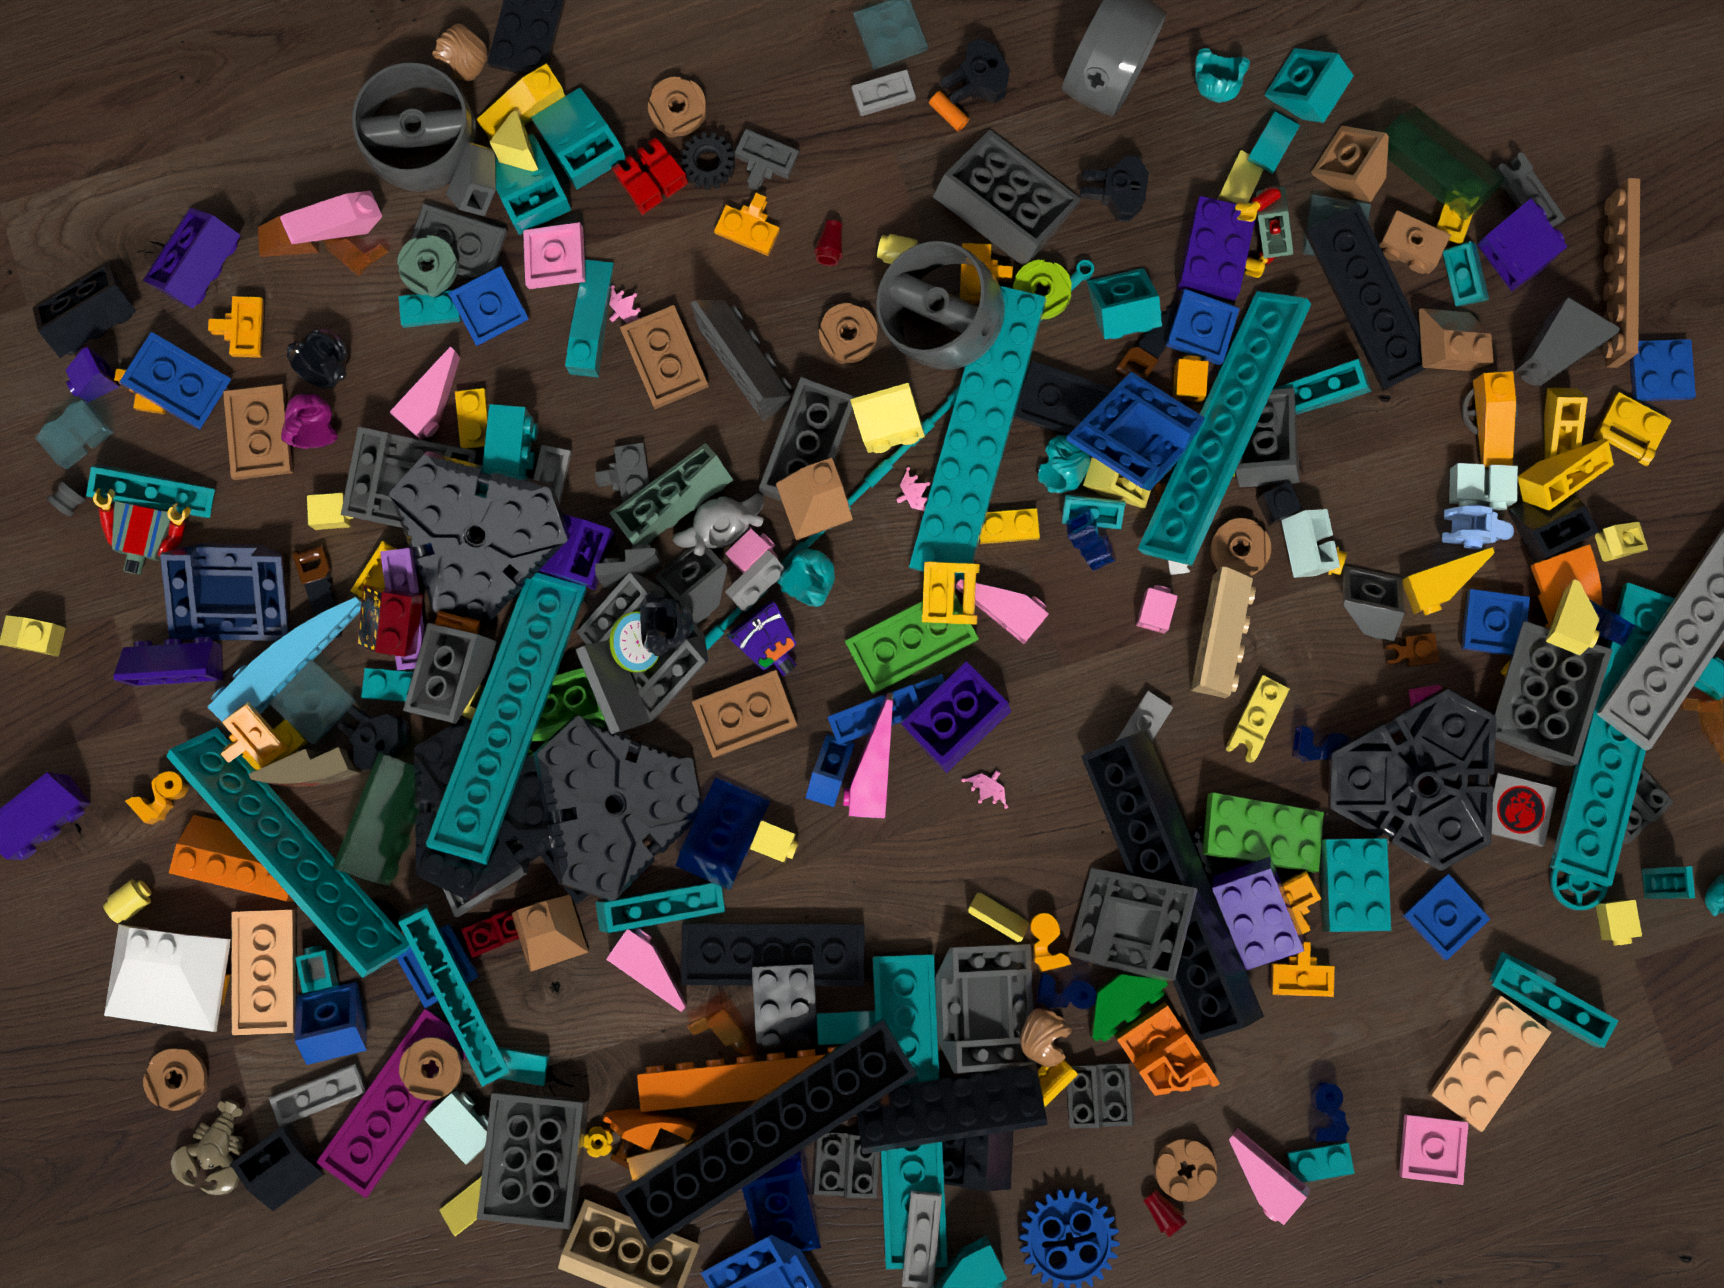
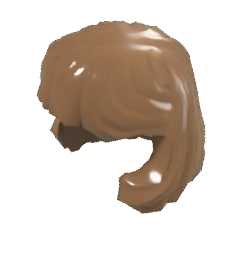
(461, 52)
(1039, 1035)

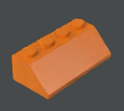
(217, 856)

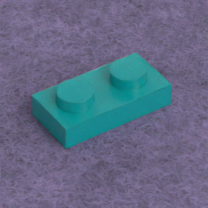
(427, 310)
(386, 684)
(1321, 1162)

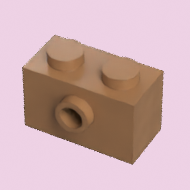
(1413, 243)

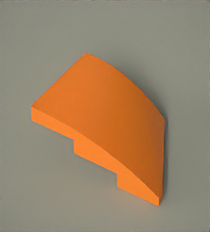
(1558, 572)
(1165, 1053)
(644, 1127)

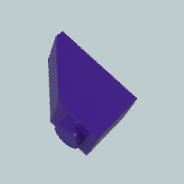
(90, 376)

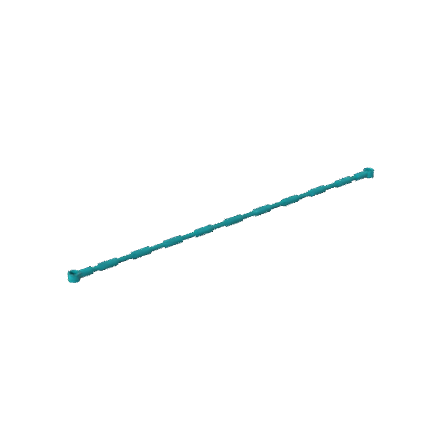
(876, 475)

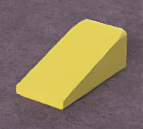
(1241, 180)

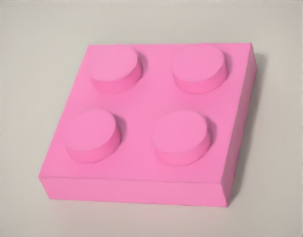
(554, 255)
(1433, 1149)

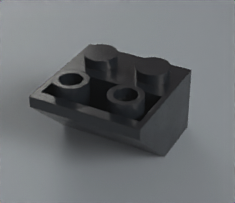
(1555, 529)
(979, 1162)
(277, 1168)

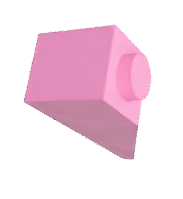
(333, 218)
(426, 401)
(1010, 609)
(643, 962)
(1272, 1184)

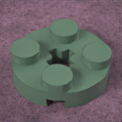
(425, 249)

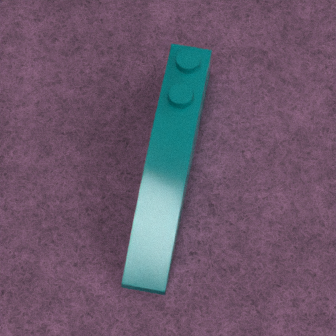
(453, 994)

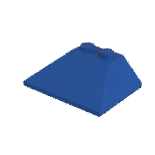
(1138, 431)
(763, 1265)

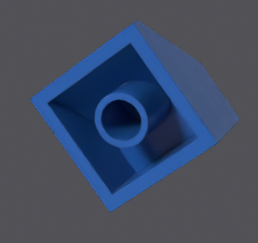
(330, 1023)

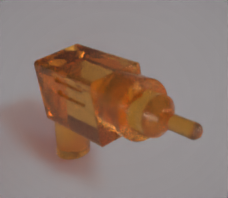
(352, 256)
(1711, 720)
(726, 1030)

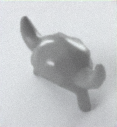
(721, 523)

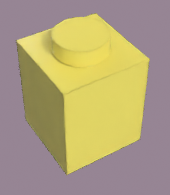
(325, 511)
(774, 842)
(1619, 921)

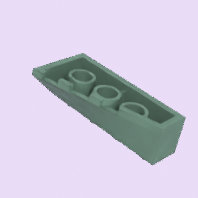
(671, 496)

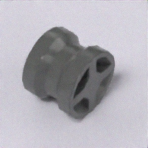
(66, 499)

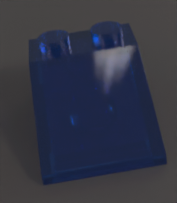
(722, 833)
(783, 1205)

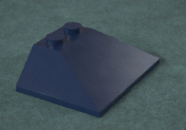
(225, 592)

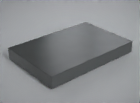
(473, 241)
(612, 688)

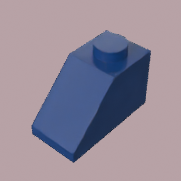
(829, 771)

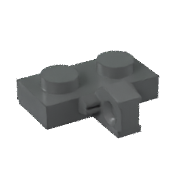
(765, 158)
(628, 473)

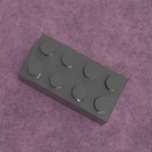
(809, 433)

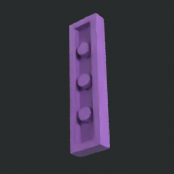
(401, 575)

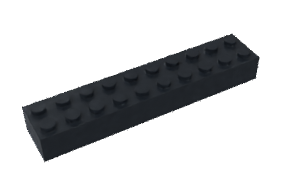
(1159, 848)
(766, 1132)

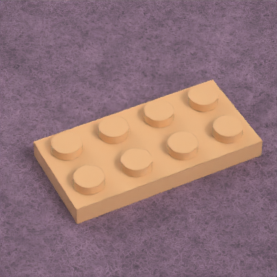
(263, 972)
(1490, 1063)

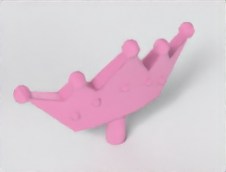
(623, 306)
(913, 491)
(988, 787)

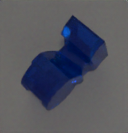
(1084, 536)
(1612, 625)
(1305, 749)
(1076, 992)
(1327, 1100)

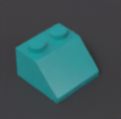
(1310, 84)
(1125, 303)

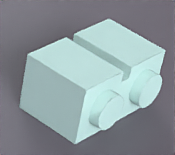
(1478, 486)
(1301, 537)
(460, 1125)

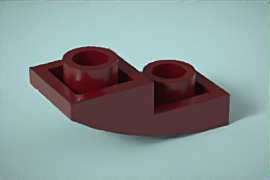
(490, 933)

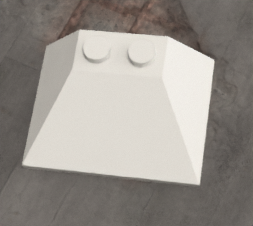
(167, 978)

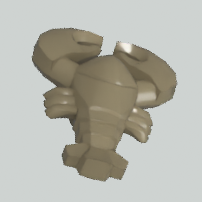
(211, 1152)

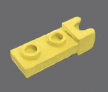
(1258, 717)

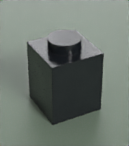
(1279, 503)

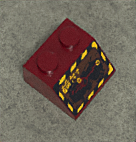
(389, 621)

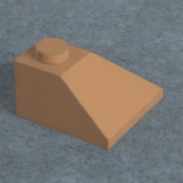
(1354, 162)
(814, 499)
(549, 932)

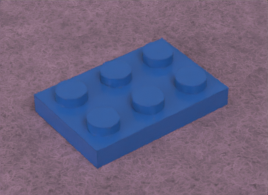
(175, 381)

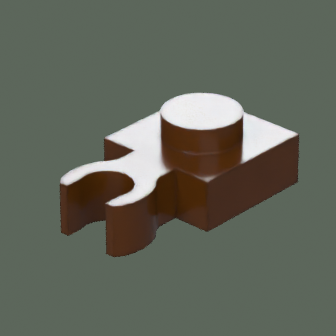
(1417, 650)

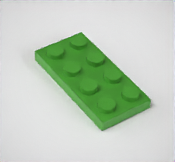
(906, 646)
(1259, 829)

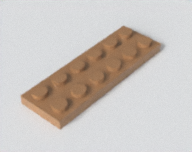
(1622, 272)

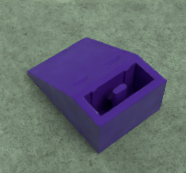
(1522, 245)
(578, 556)

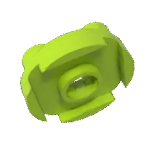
(1047, 274)

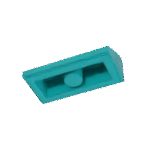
(1465, 274)
(1107, 512)
(525, 1066)

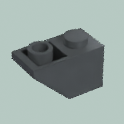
(474, 180)

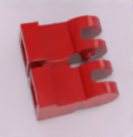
(646, 187)

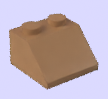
(1453, 340)

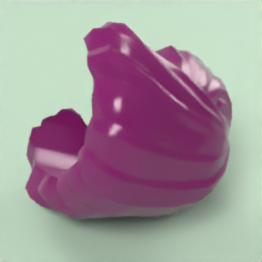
(308, 422)

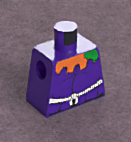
(766, 639)

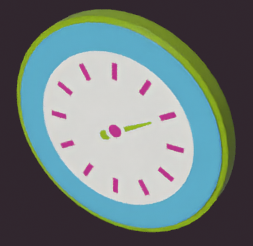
(627, 644)

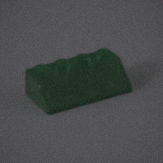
(1440, 163)
(380, 823)

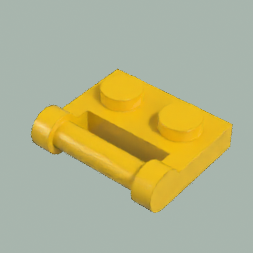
(1636, 421)
(940, 592)

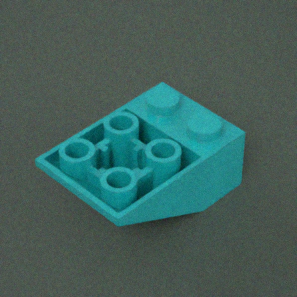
(579, 138)
(529, 195)
(973, 1267)

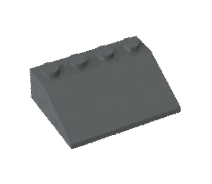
(1006, 197)
(741, 356)
(1549, 696)
(533, 1160)

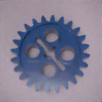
(1074, 1268)

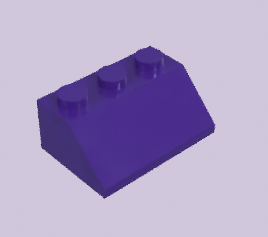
(192, 257)
(170, 662)
(956, 717)
(39, 814)

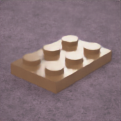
(664, 357)
(255, 430)
(744, 714)

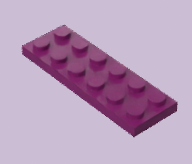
(384, 1116)

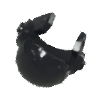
(319, 358)
(664, 623)

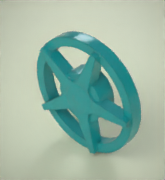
(1578, 887)

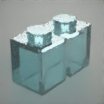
(67, 435)

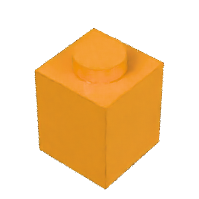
(1190, 379)

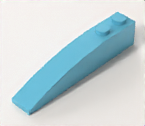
(282, 661)

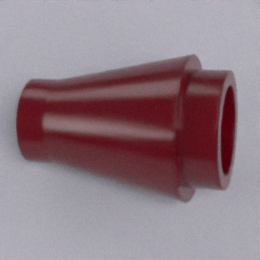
(829, 247)
(1165, 1214)

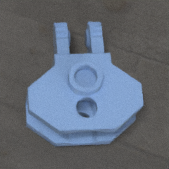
(1475, 526)

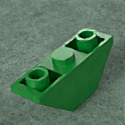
(1120, 1001)

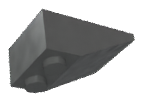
(1273, 446)
(448, 672)

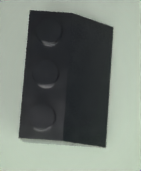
(83, 310)

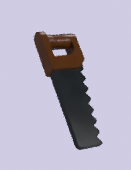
(1149, 348)
(316, 580)

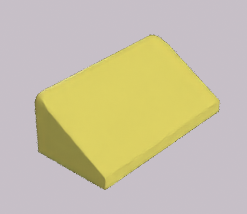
(998, 917)
(462, 1209)

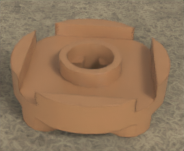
(674, 123)
(853, 317)
(1251, 535)
(417, 1080)
(192, 1085)
(1202, 1177)

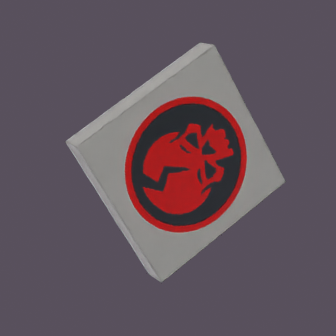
(1521, 809)

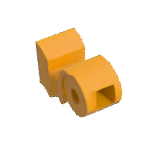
(165, 789)
(1046, 930)

